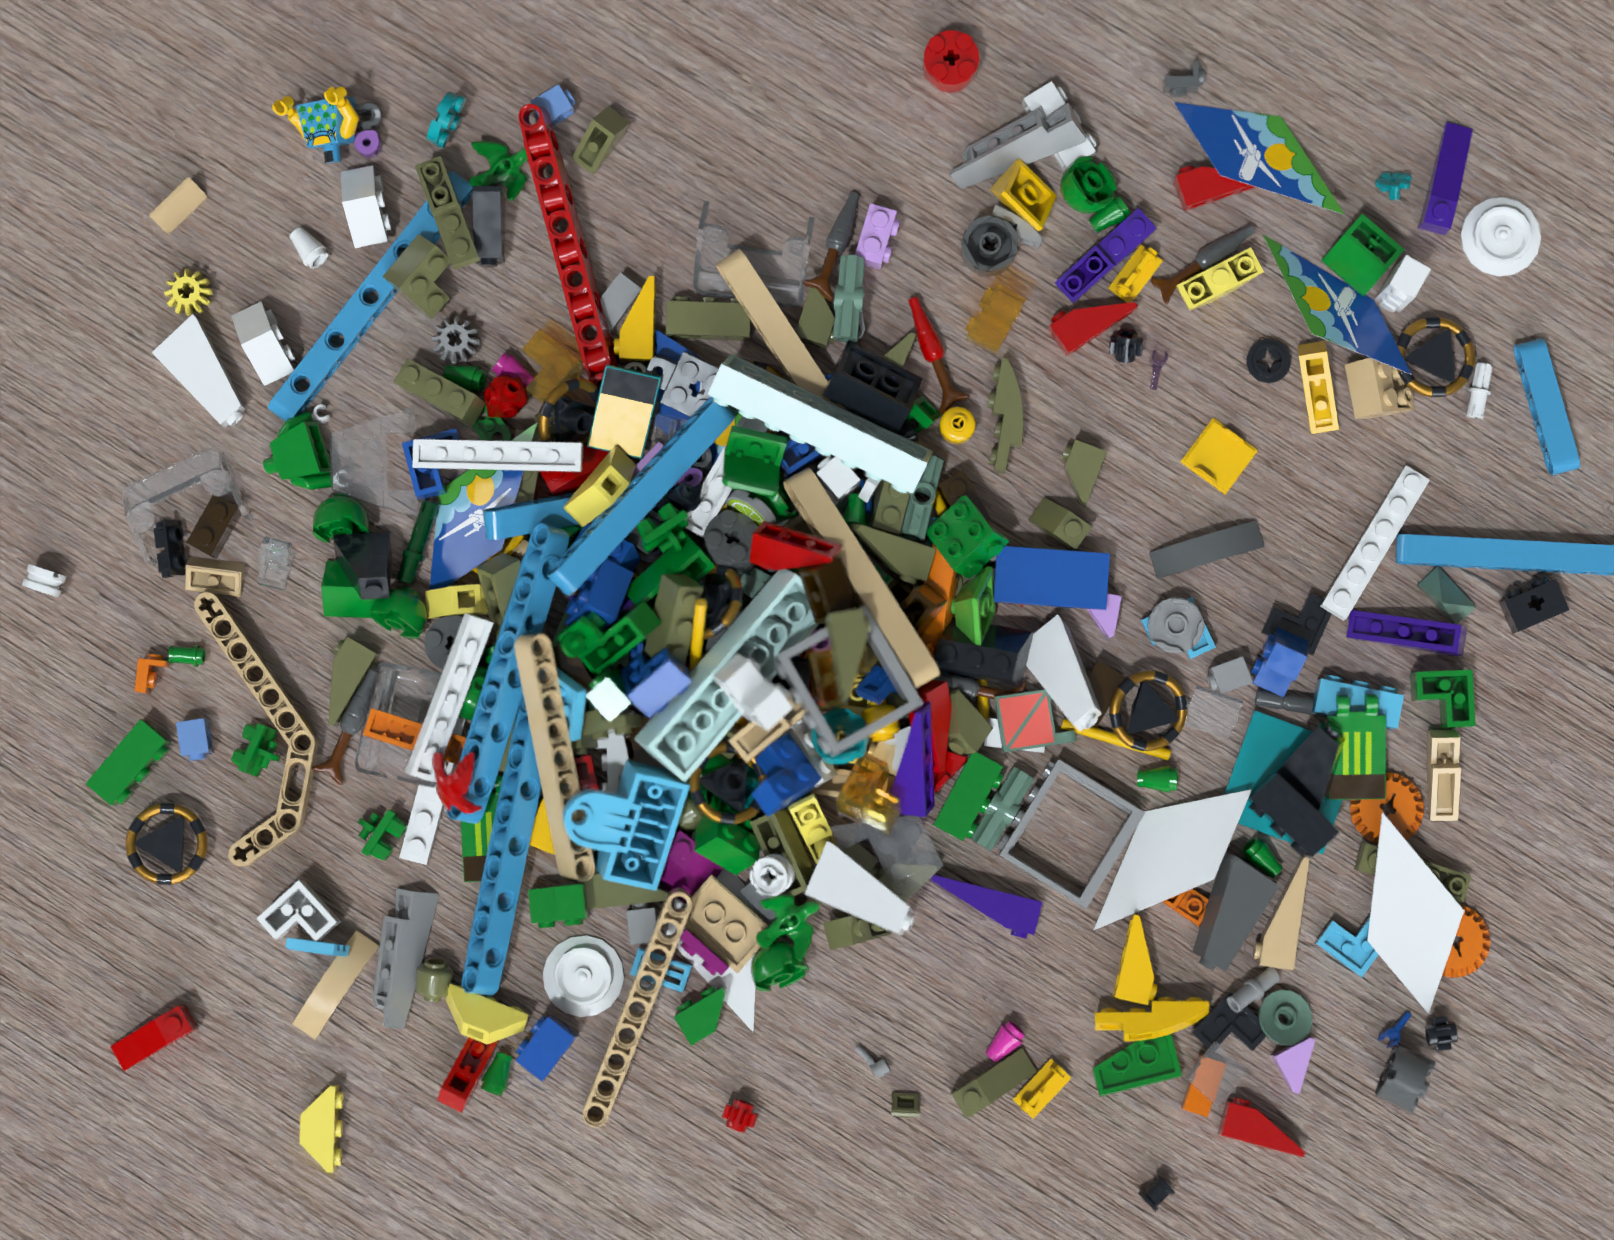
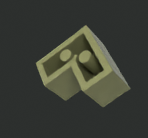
(415, 276)

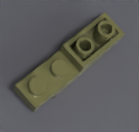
(447, 213)
(1005, 404)
(598, 727)
(1454, 881)

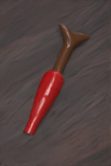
(933, 352)

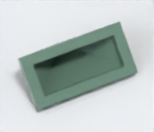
(1446, 596)

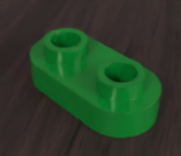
(490, 426)

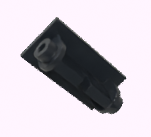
(682, 498)
(173, 560)

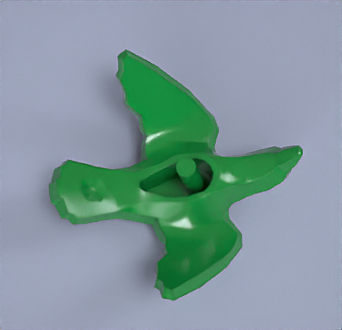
(503, 167)
(790, 921)

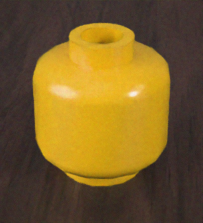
(961, 434)
(876, 712)

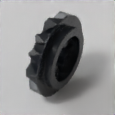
(1276, 351)

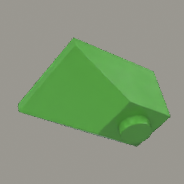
(975, 606)

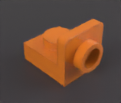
(145, 676)

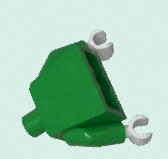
(301, 452)

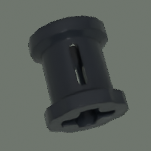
(1156, 1192)

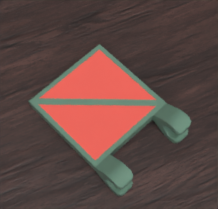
(1028, 722)

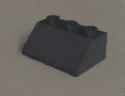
(872, 387)
(998, 659)
(1291, 816)

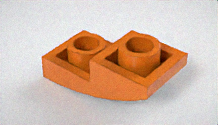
(1189, 905)

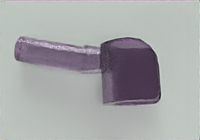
(1157, 365)

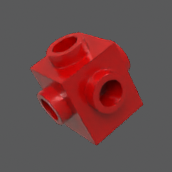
(505, 397)

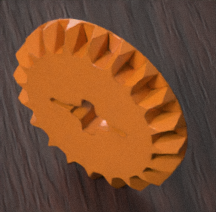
(1407, 804)
(1472, 948)

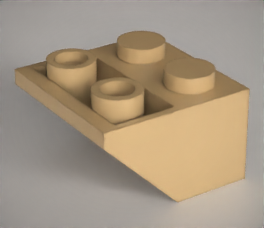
(1377, 389)

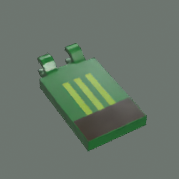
(1363, 755)
(477, 837)

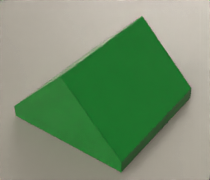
(340, 596)

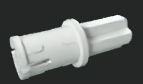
(1479, 391)

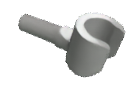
(879, 1068)

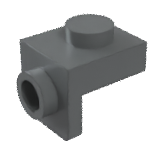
(1181, 85)

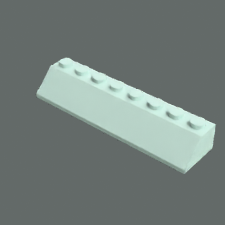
(820, 423)
(703, 714)

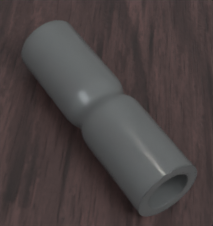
(1288, 702)

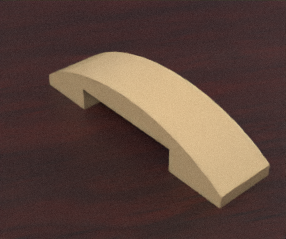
(335, 985)

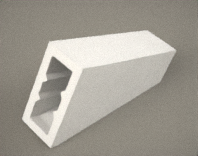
(199, 369)
(1060, 671)
(851, 889)

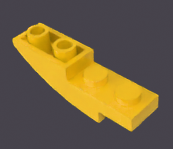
(1166, 1018)

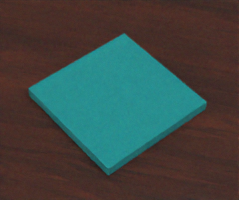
(1262, 752)

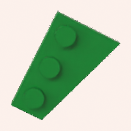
(1138, 1066)

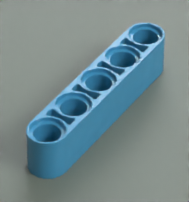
(1546, 406)
(523, 517)

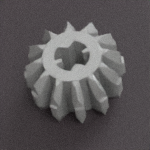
(458, 350)

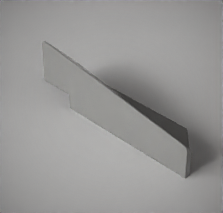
(1026, 138)
(401, 953)

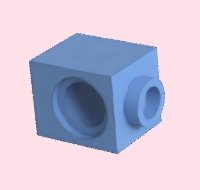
(557, 103)
(194, 738)

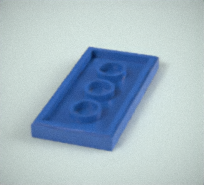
(1051, 578)

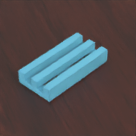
(317, 947)
(683, 977)

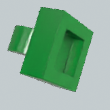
(924, 413)

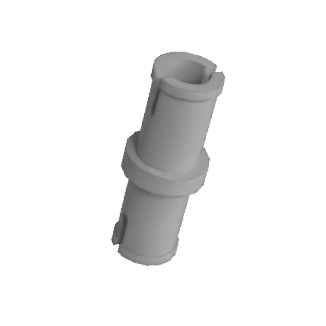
(1253, 989)

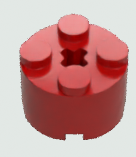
(958, 47)

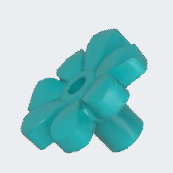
(1393, 183)

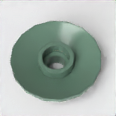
(1296, 1014)

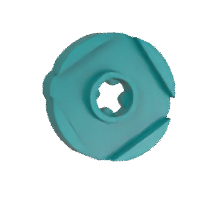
(446, 119)
(848, 722)

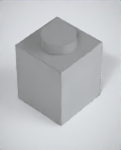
(1229, 676)
(641, 923)

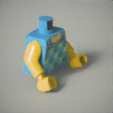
(324, 122)

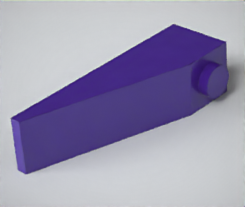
(1446, 179)
(1407, 632)
(915, 773)
(1004, 908)

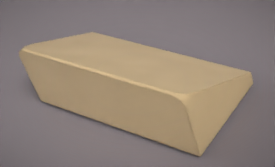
(178, 205)
(214, 576)

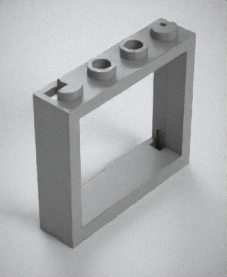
(813, 716)
(1112, 853)

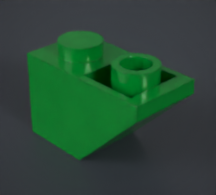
(702, 1017)

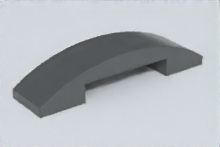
(1206, 549)

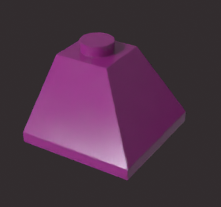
(686, 867)

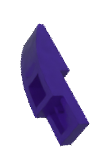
(1106, 255)

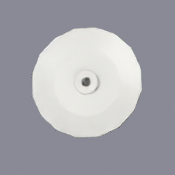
(1500, 236)
(583, 976)

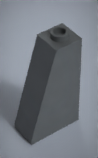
(1232, 911)

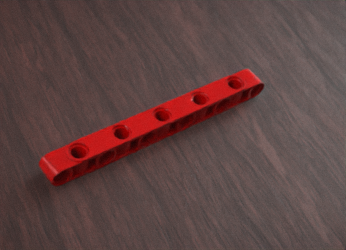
(567, 247)

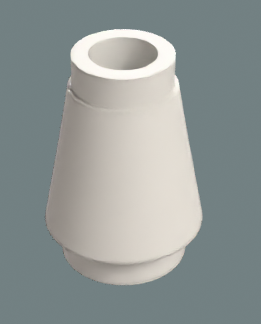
(309, 249)

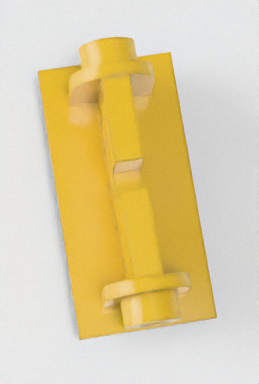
(1135, 274)
(1041, 1088)

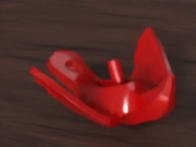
(453, 787)

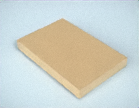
(724, 923)

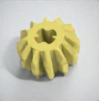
(181, 286)

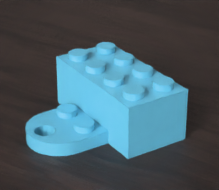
(631, 826)

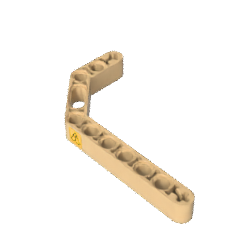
(275, 712)

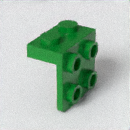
(753, 460)
(966, 538)

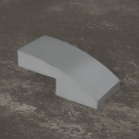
(1025, 232)
(618, 299)

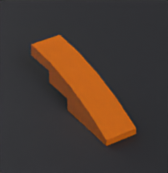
(943, 581)
(405, 733)

